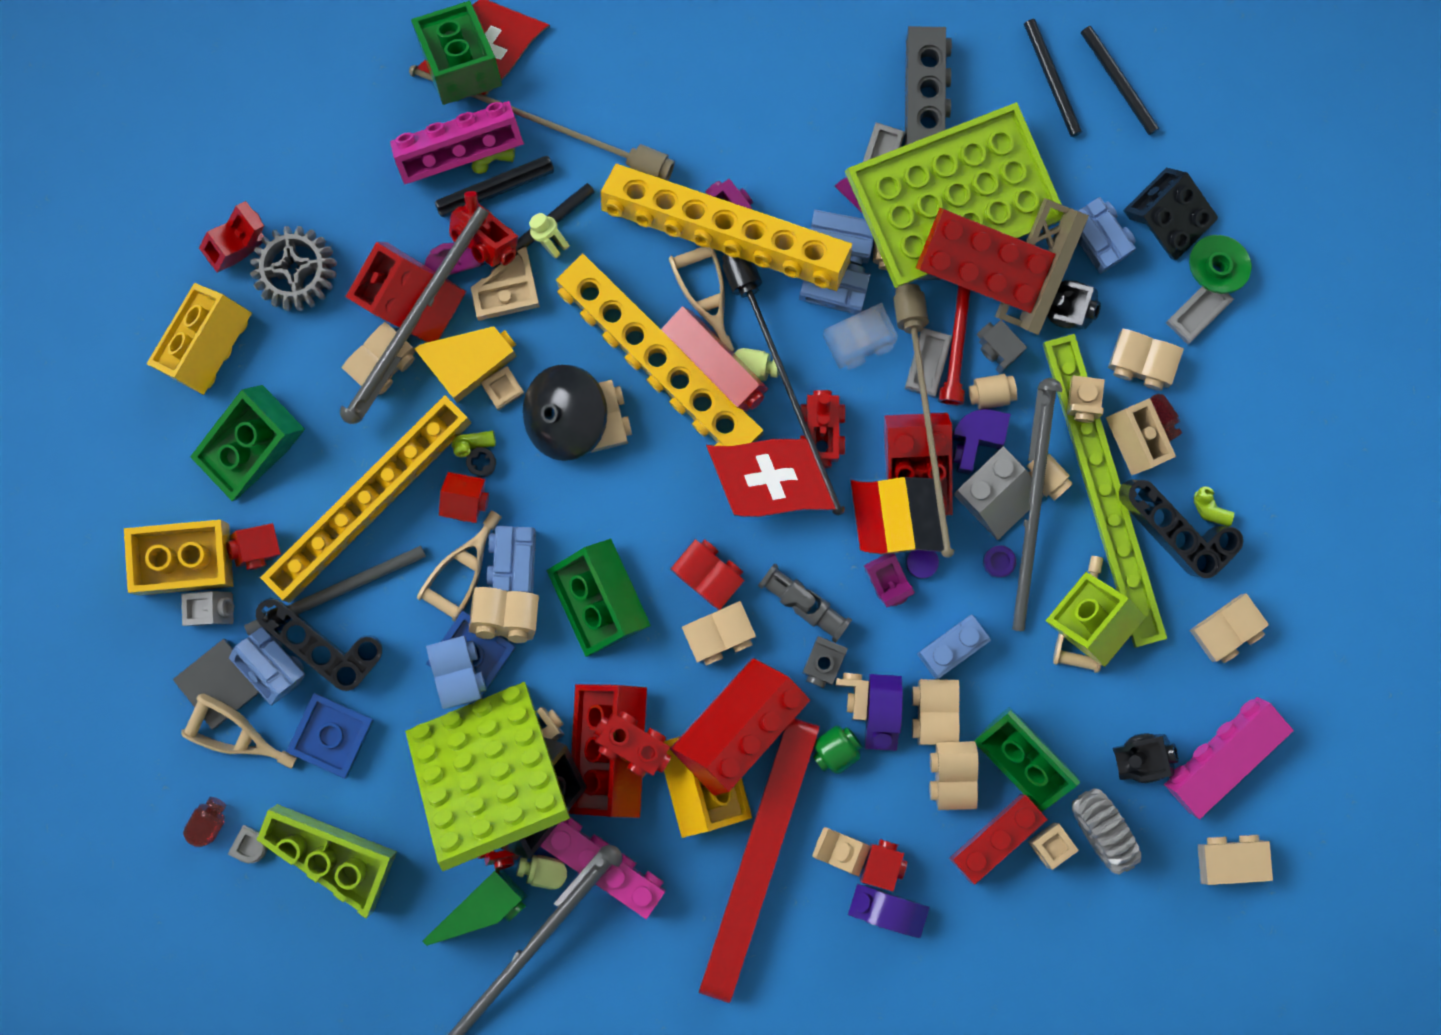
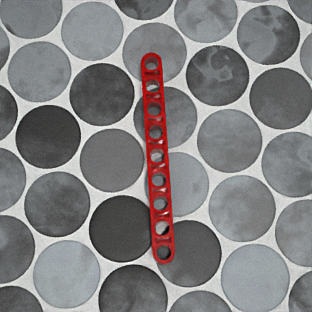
(758, 860)

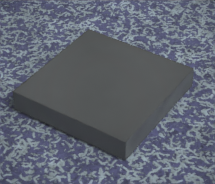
(218, 678)

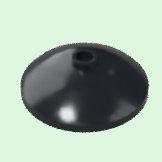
(578, 411)

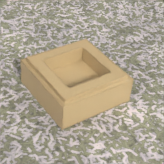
(502, 388)

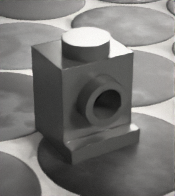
(1000, 344)
(829, 650)

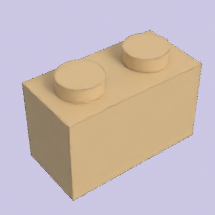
(1140, 437)
(1235, 861)

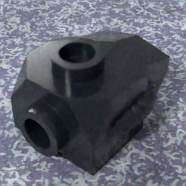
(1074, 305)
(1146, 758)

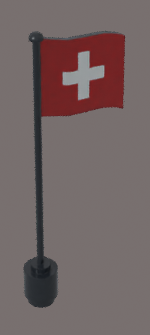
(771, 473)

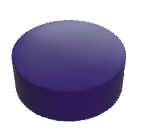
(999, 561)
(922, 563)

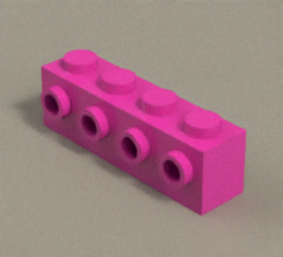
(456, 142)
(1228, 757)
(623, 882)

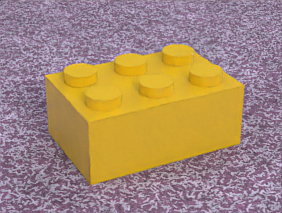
(178, 557)

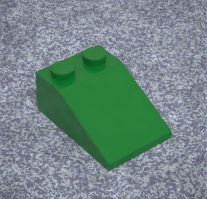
(457, 52)
(246, 441)
(487, 905)

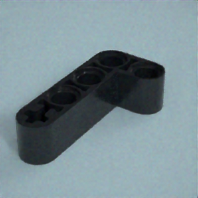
(1175, 523)
(314, 639)

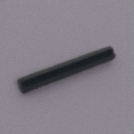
(497, 184)

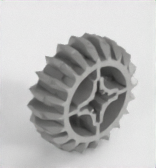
(280, 269)
(1106, 831)

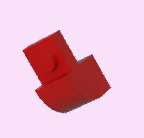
(233, 240)

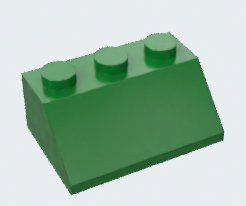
(598, 597)
(1026, 760)

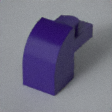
(978, 428)
(884, 712)
(888, 911)

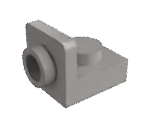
(207, 608)

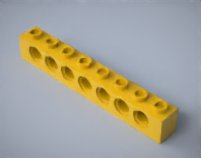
(726, 227)
(585, 274)
(366, 500)

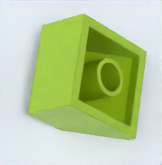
(1096, 618)

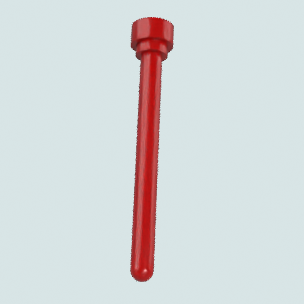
(952, 390)

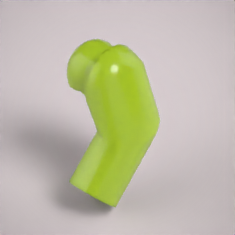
(481, 166)
(465, 443)
(1208, 509)

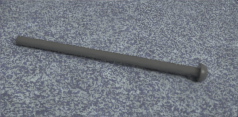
(389, 359)
(1038, 452)
(566, 903)

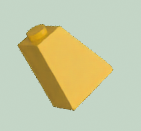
(467, 359)

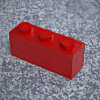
(998, 838)

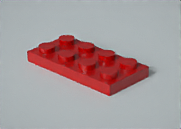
(985, 260)

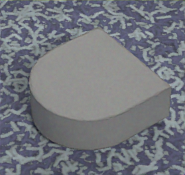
(246, 846)

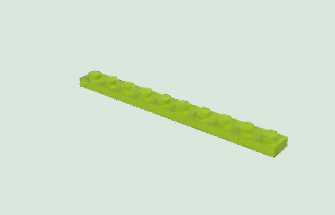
(1103, 492)

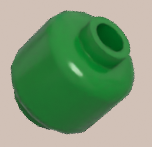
(837, 749)

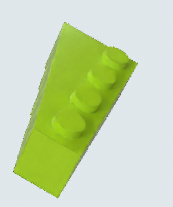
(328, 855)

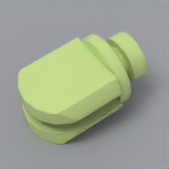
(544, 228)
(758, 362)
(543, 871)

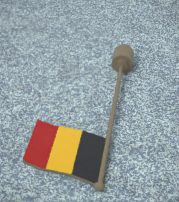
(905, 511)

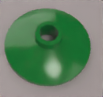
(1225, 254)

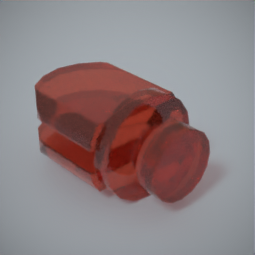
(1167, 415)
(205, 823)

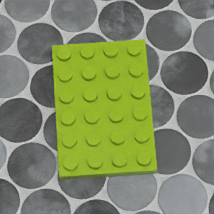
(974, 169)
(485, 776)

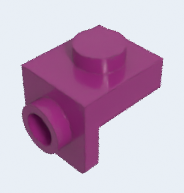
(730, 193)
(889, 580)

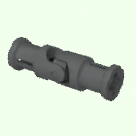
(801, 600)

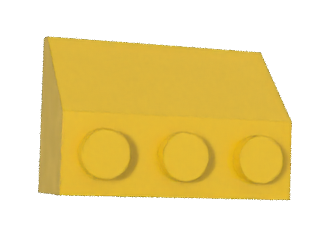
(199, 338)
(696, 806)

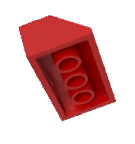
(739, 726)
(610, 785)

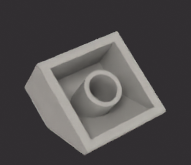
(997, 493)

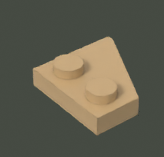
(506, 289)

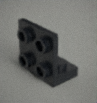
(1173, 211)

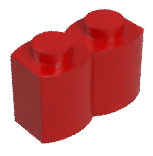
(708, 574)

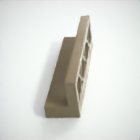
(1063, 245)

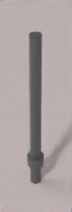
(343, 587)

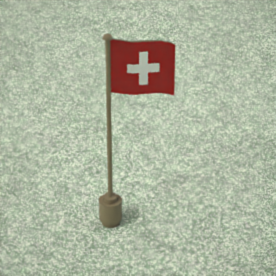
(509, 37)

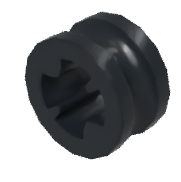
(487, 469)

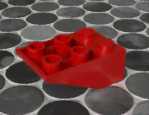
(392, 285)
(909, 453)

